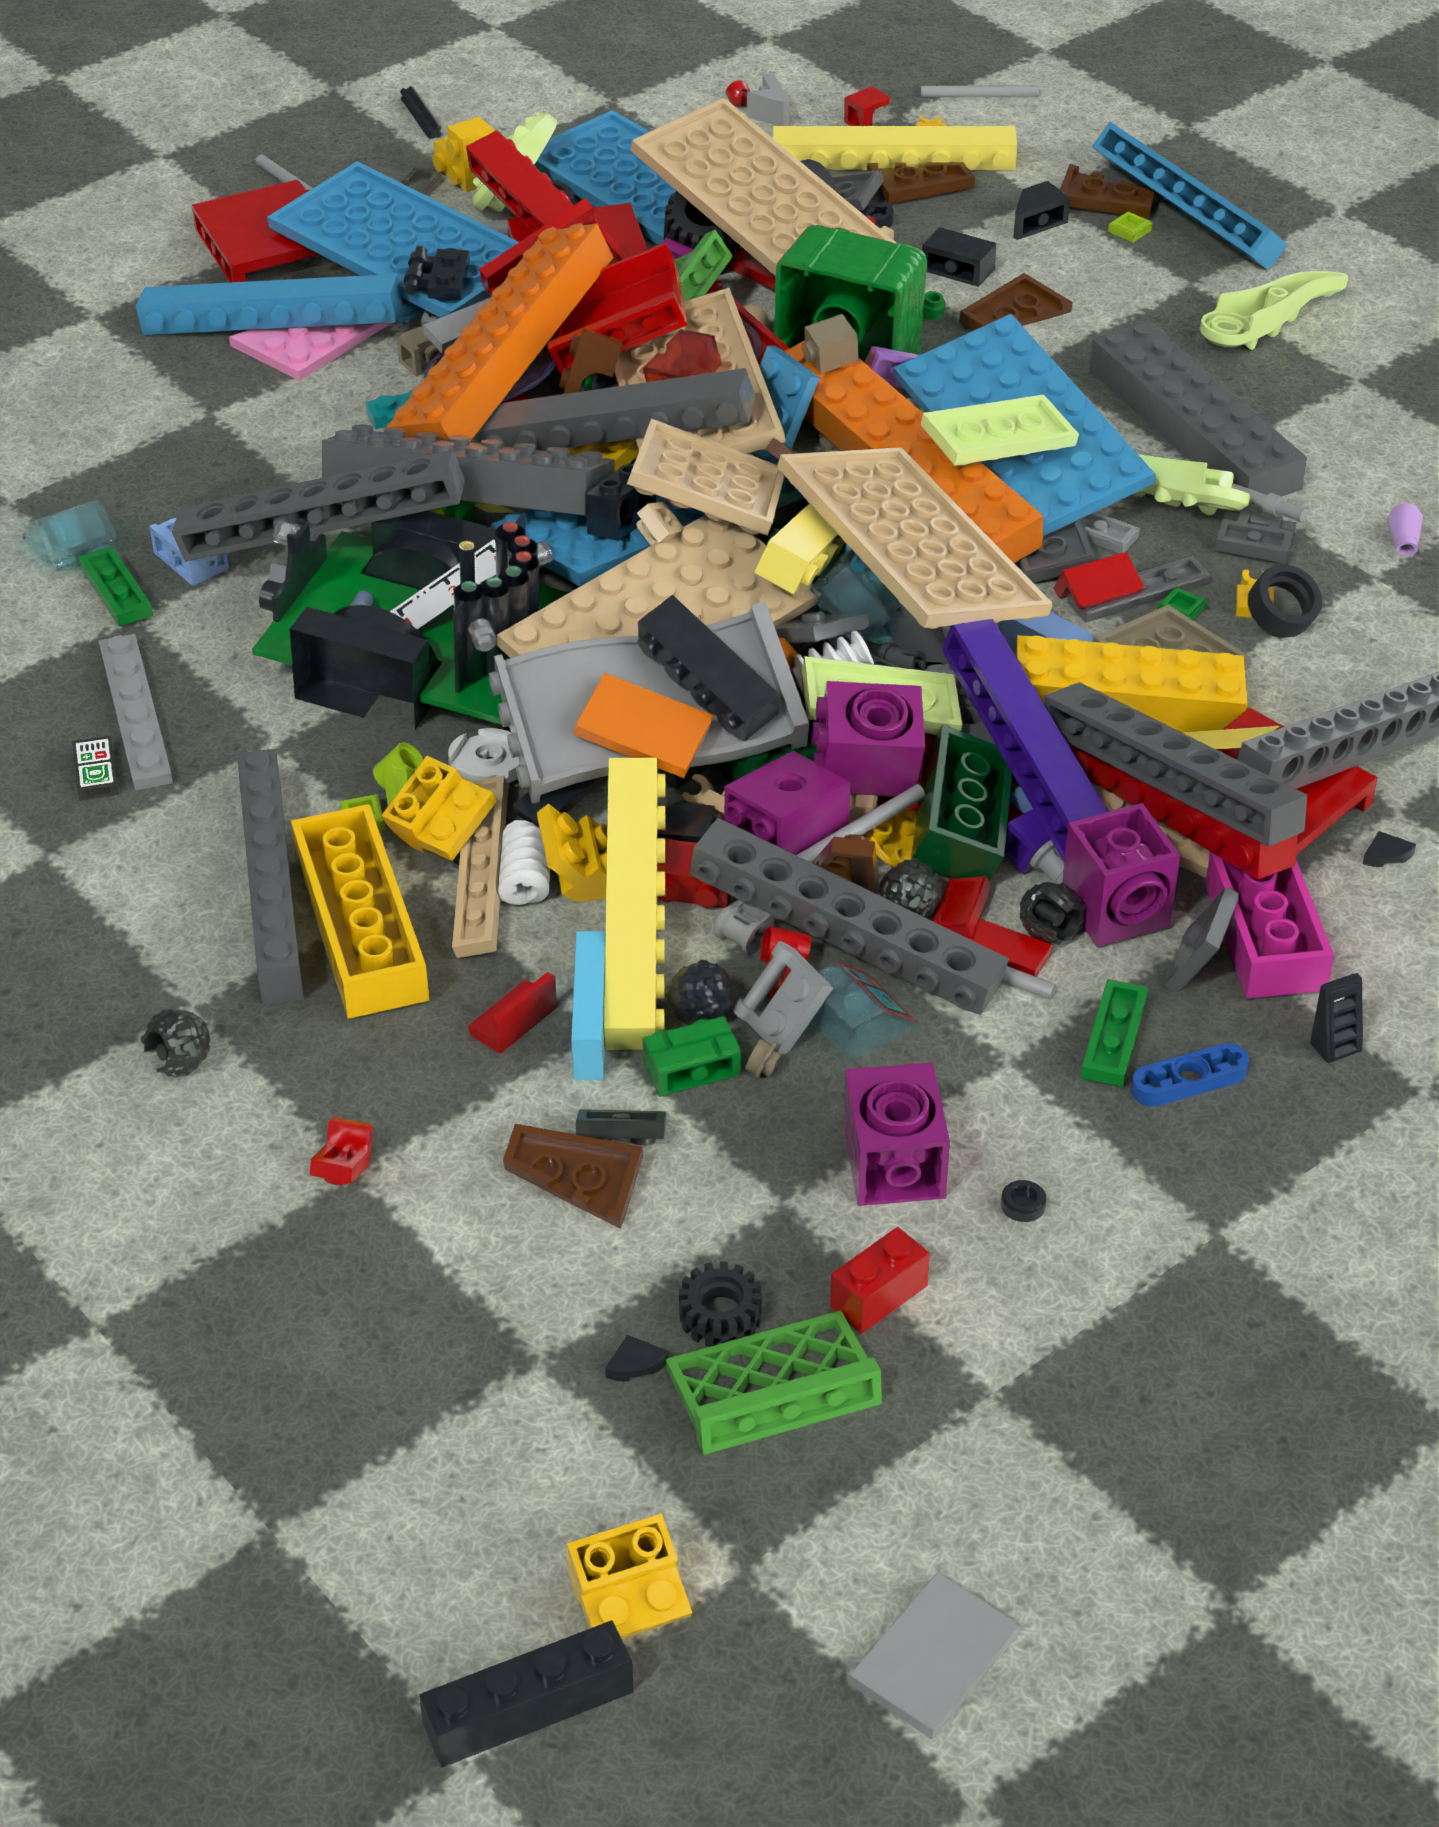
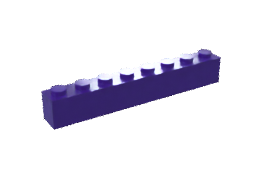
(1021, 728)

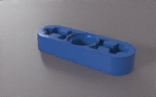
(1200, 1062)

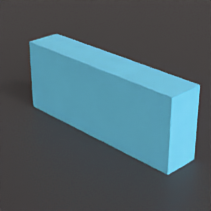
(588, 1006)

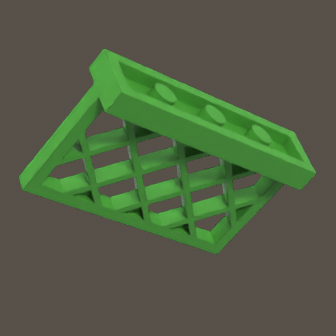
(703, 265)
(781, 1403)

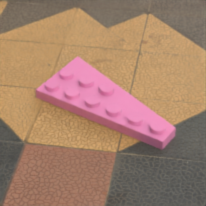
(303, 349)

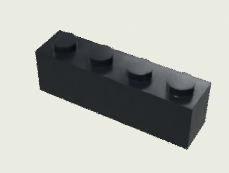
(707, 668)
(526, 1693)

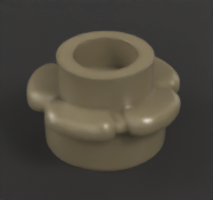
(763, 1059)

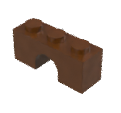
(593, 354)

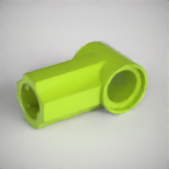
(397, 768)

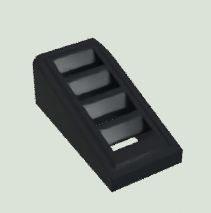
(1339, 1024)

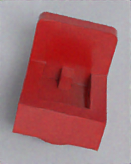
(345, 1152)

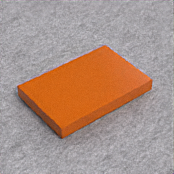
(643, 724)

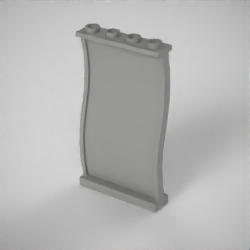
(552, 685)

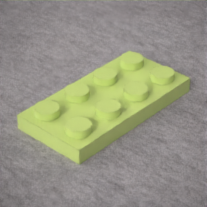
(999, 429)
(938, 689)

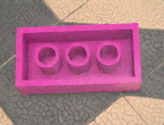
(1272, 931)

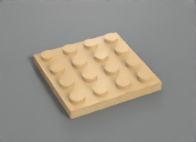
(707, 477)

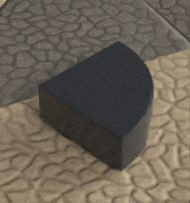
(1388, 849)
(635, 1359)

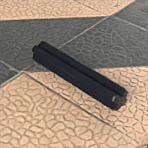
(421, 112)

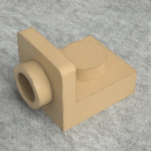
(658, 523)

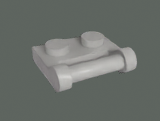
(792, 1004)

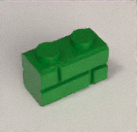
(691, 1056)

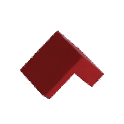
(861, 106)

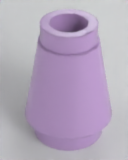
(1405, 527)

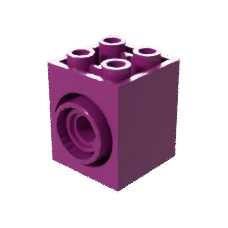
(870, 735)
(789, 802)
(1122, 872)
(896, 1134)

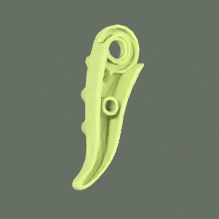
(529, 141)
(1262, 310)
(1193, 485)

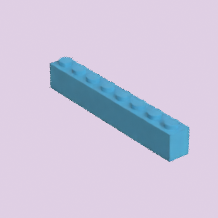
(1190, 196)
(270, 304)

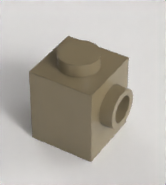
(830, 344)

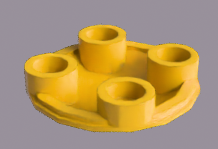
(894, 837)

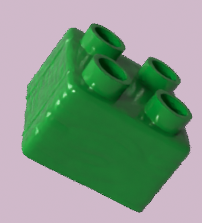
(855, 275)

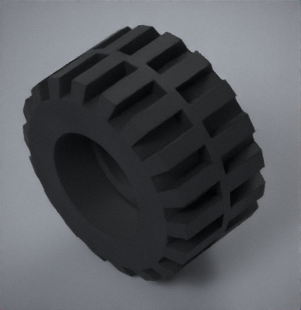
(688, 225)

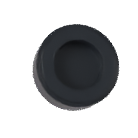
(1023, 1201)

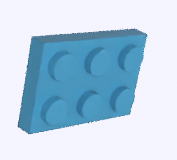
(791, 391)

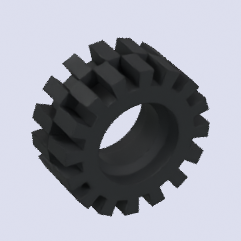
(720, 1283)

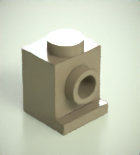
(415, 350)

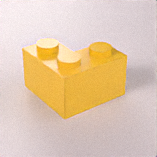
(451, 154)

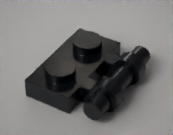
(447, 273)

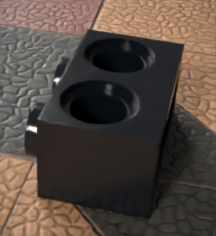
(614, 506)

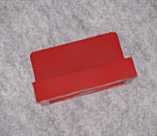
(1099, 581)
(515, 1013)

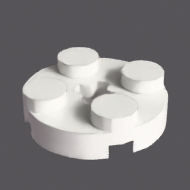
(471, 756)

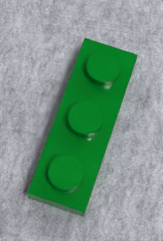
(115, 586)
(1114, 1033)

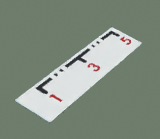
(439, 594)

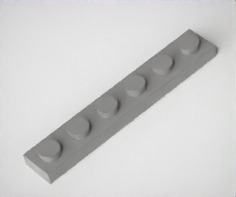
(135, 712)

